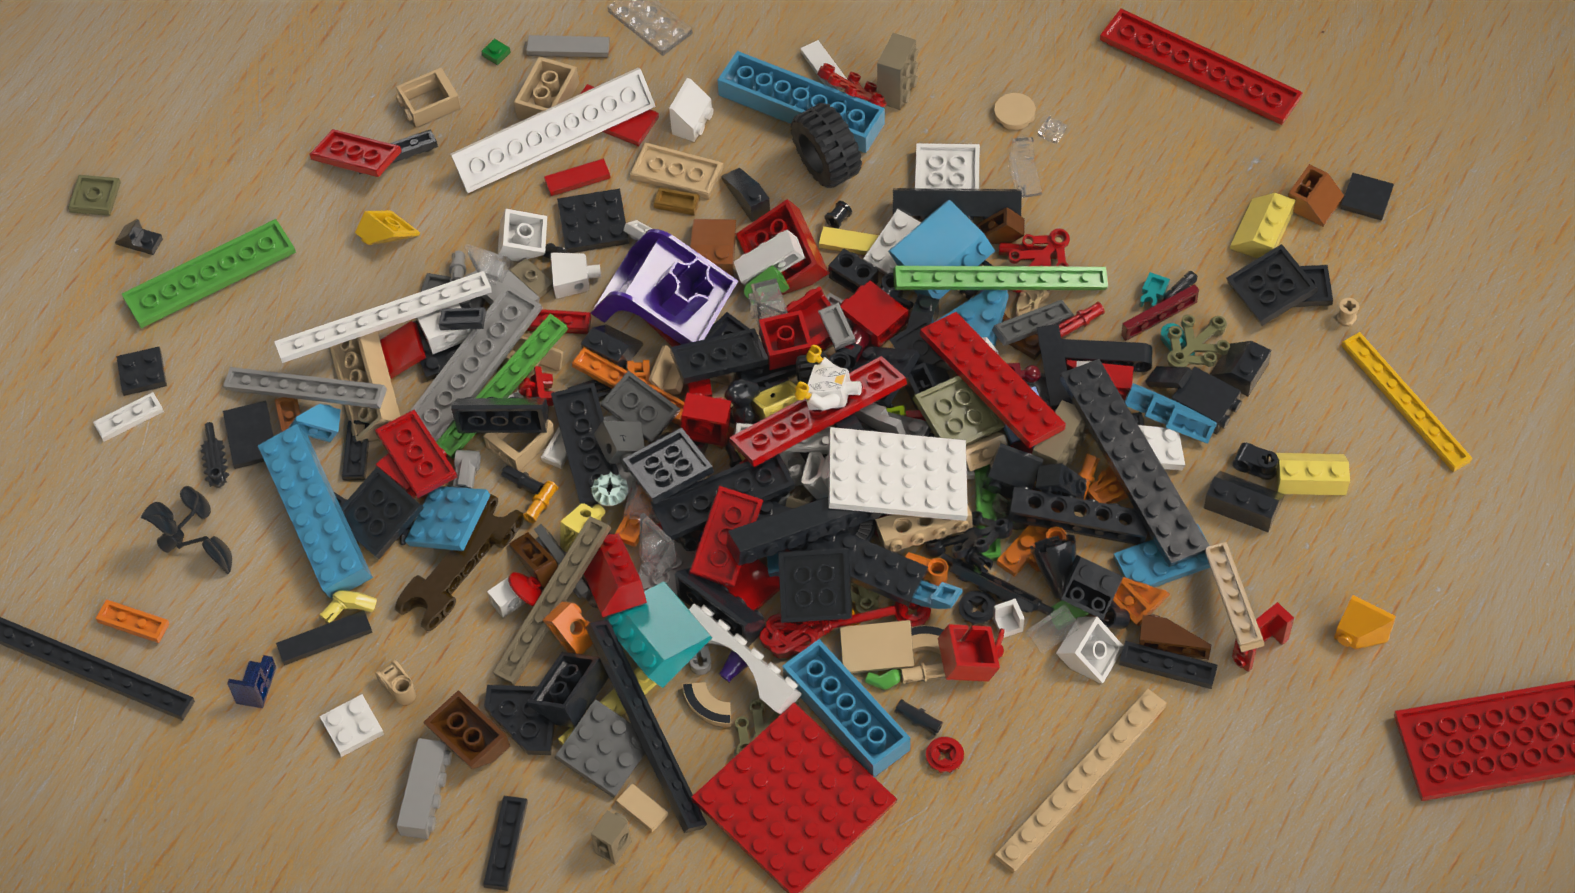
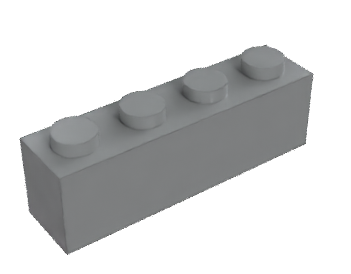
(423, 789)

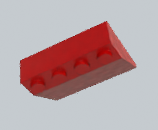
(781, 218)

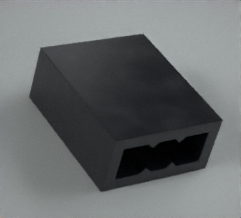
(1209, 397)

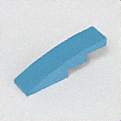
(1169, 412)

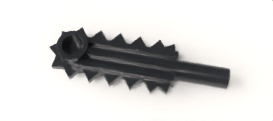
(214, 458)

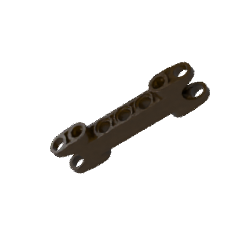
(437, 589)

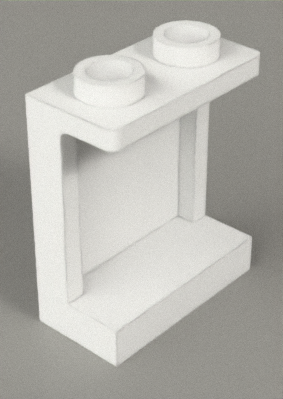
(440, 339)

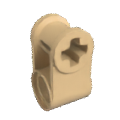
(394, 680)

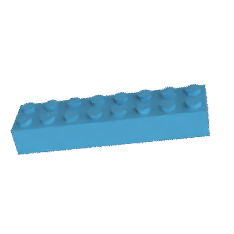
(789, 94)
(315, 511)

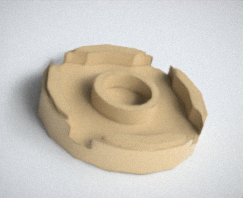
(1014, 111)

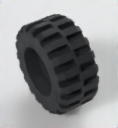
(826, 145)

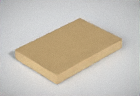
(877, 646)

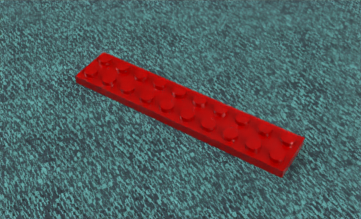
(1201, 66)

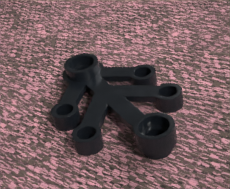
(994, 530)

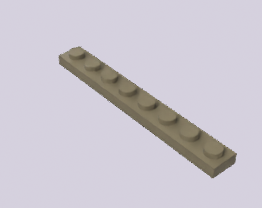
(556, 591)

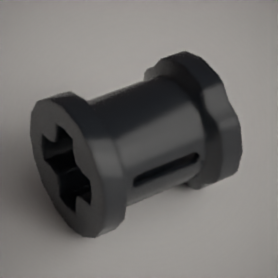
(838, 214)

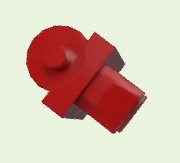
(535, 385)

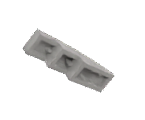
(878, 418)

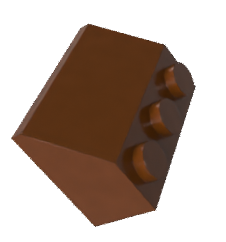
(467, 731)

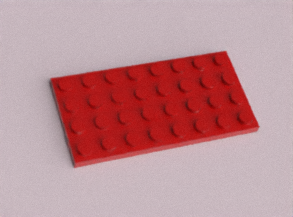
(1490, 740)

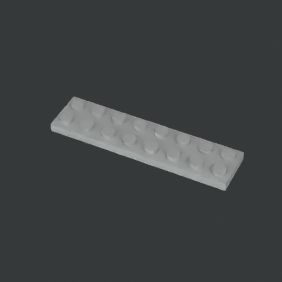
(476, 359)

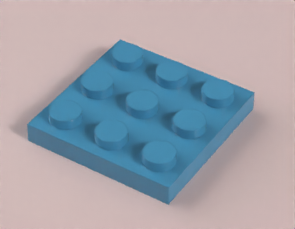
(448, 518)

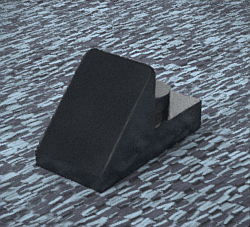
(139, 239)

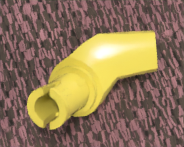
(348, 600)

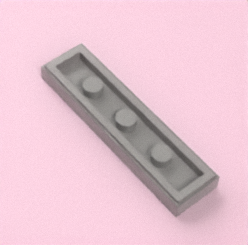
(568, 46)

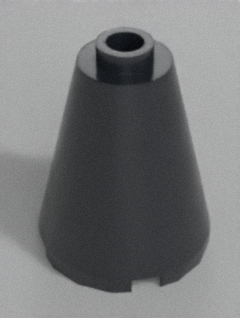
(1054, 560)

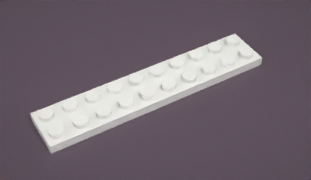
(552, 130)

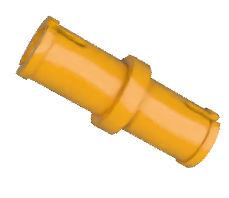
(540, 502)

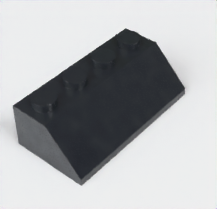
(500, 415)
(717, 598)

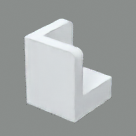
(1009, 617)

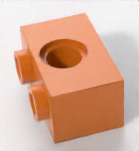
(559, 624)

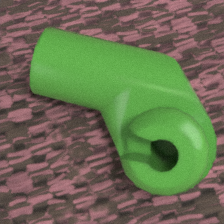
(884, 681)

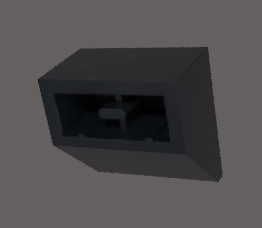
(924, 377)
(1090, 586)

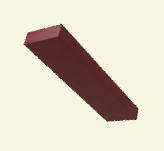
(1160, 312)

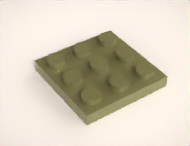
(957, 412)

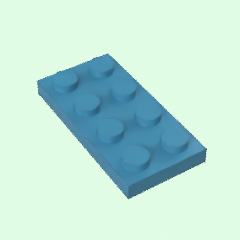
(1146, 565)

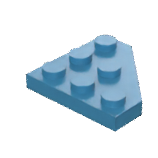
(984, 312)

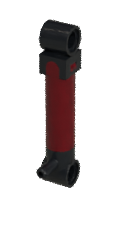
(850, 354)

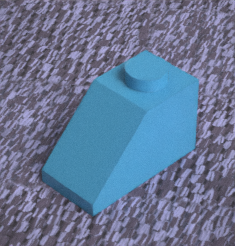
(320, 422)

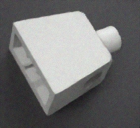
(572, 273)

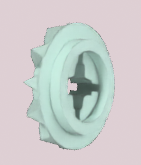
(617, 494)

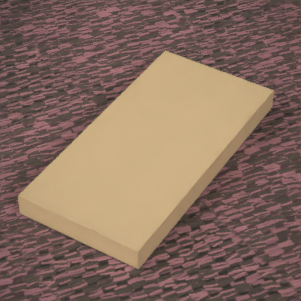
(676, 170)

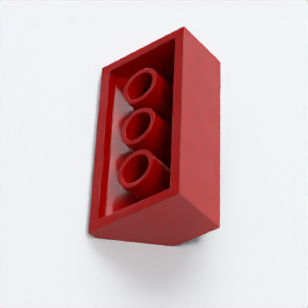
(614, 578)

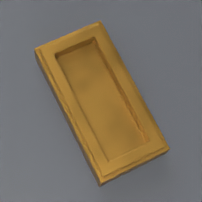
(676, 201)

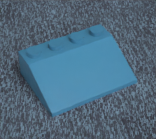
(943, 240)

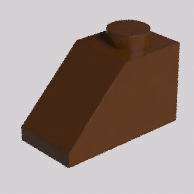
(1003, 227)

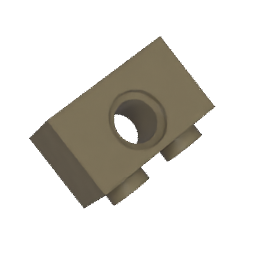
(611, 837)

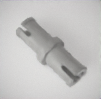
(457, 267)

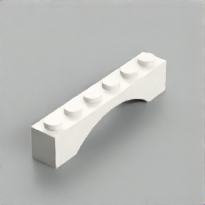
(772, 687)

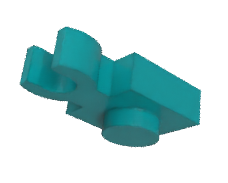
(1154, 289)

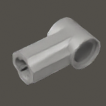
(466, 465)

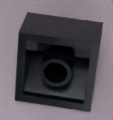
(612, 344)
(1243, 365)
(1011, 469)

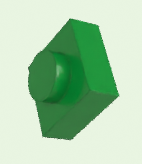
(496, 51)

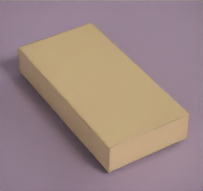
(642, 807)

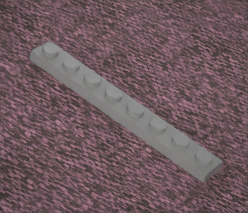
(305, 387)

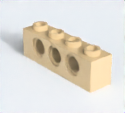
(890, 526)

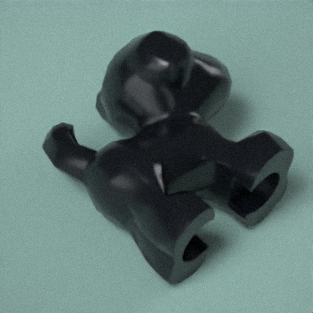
(741, 394)

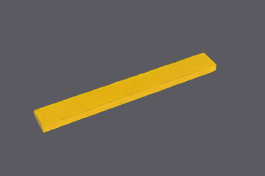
(1406, 402)

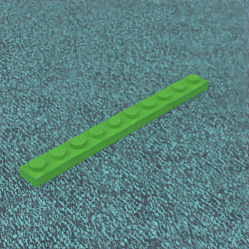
(999, 278)

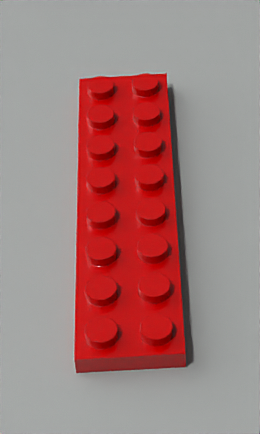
(992, 380)
(798, 423)

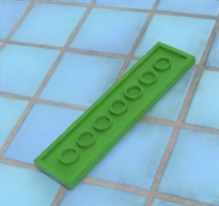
(208, 273)

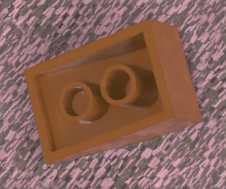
(715, 241)

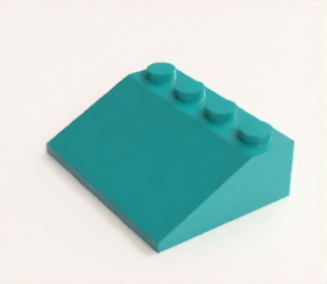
(660, 633)

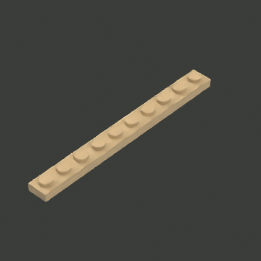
(1080, 781)

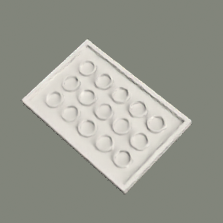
(897, 474)

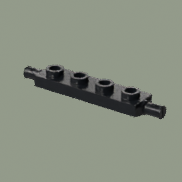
(988, 582)

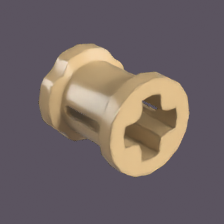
(1348, 311)

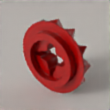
(923, 614)
(945, 745)

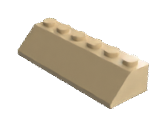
(364, 362)

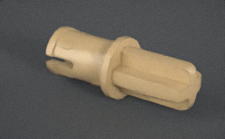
(922, 673)

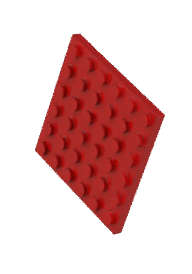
(794, 800)

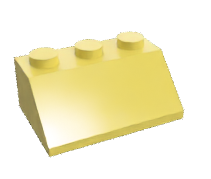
(1263, 225)
(1312, 474)

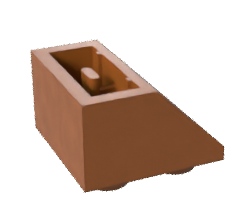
(1315, 195)

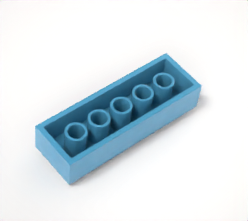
(847, 708)

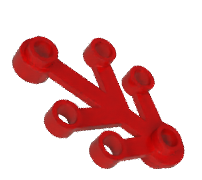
(852, 86)
(1042, 257)

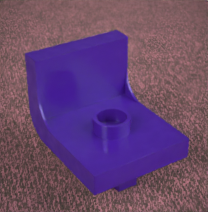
(667, 287)

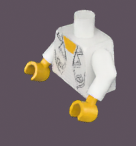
(827, 385)

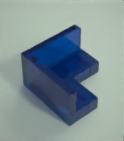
(255, 684)

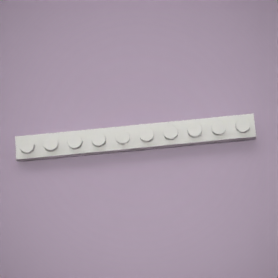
(382, 316)

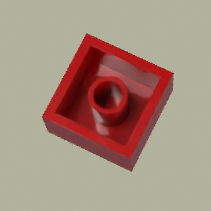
(784, 338)
(706, 418)

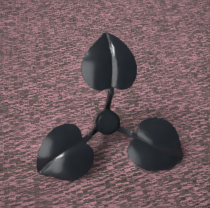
(173, 536)

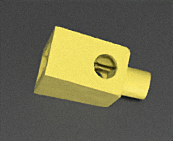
(574, 522)

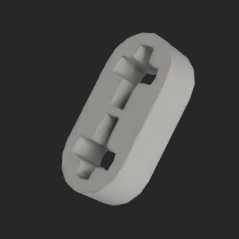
(704, 653)

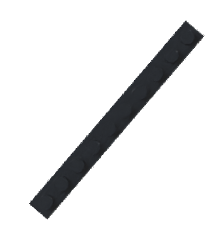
(95, 670)
(646, 726)

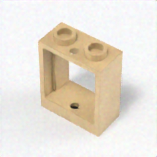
(422, 85)
(496, 445)

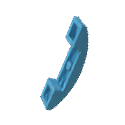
(936, 596)

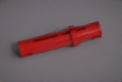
(1081, 319)

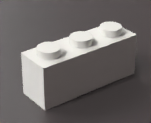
(779, 251)

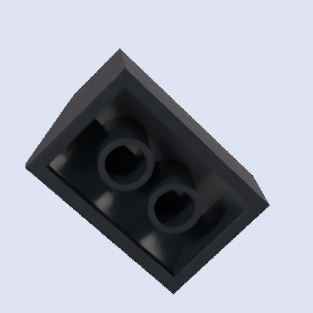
(1243, 501)
(569, 688)

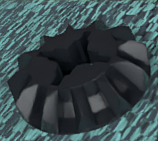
(977, 598)

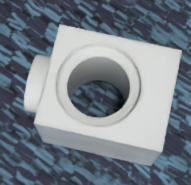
(504, 598)

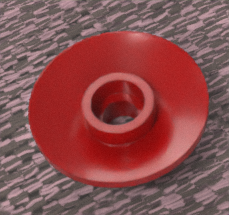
(525, 587)

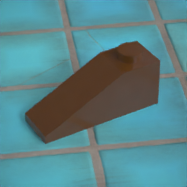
(534, 558)
(1170, 637)

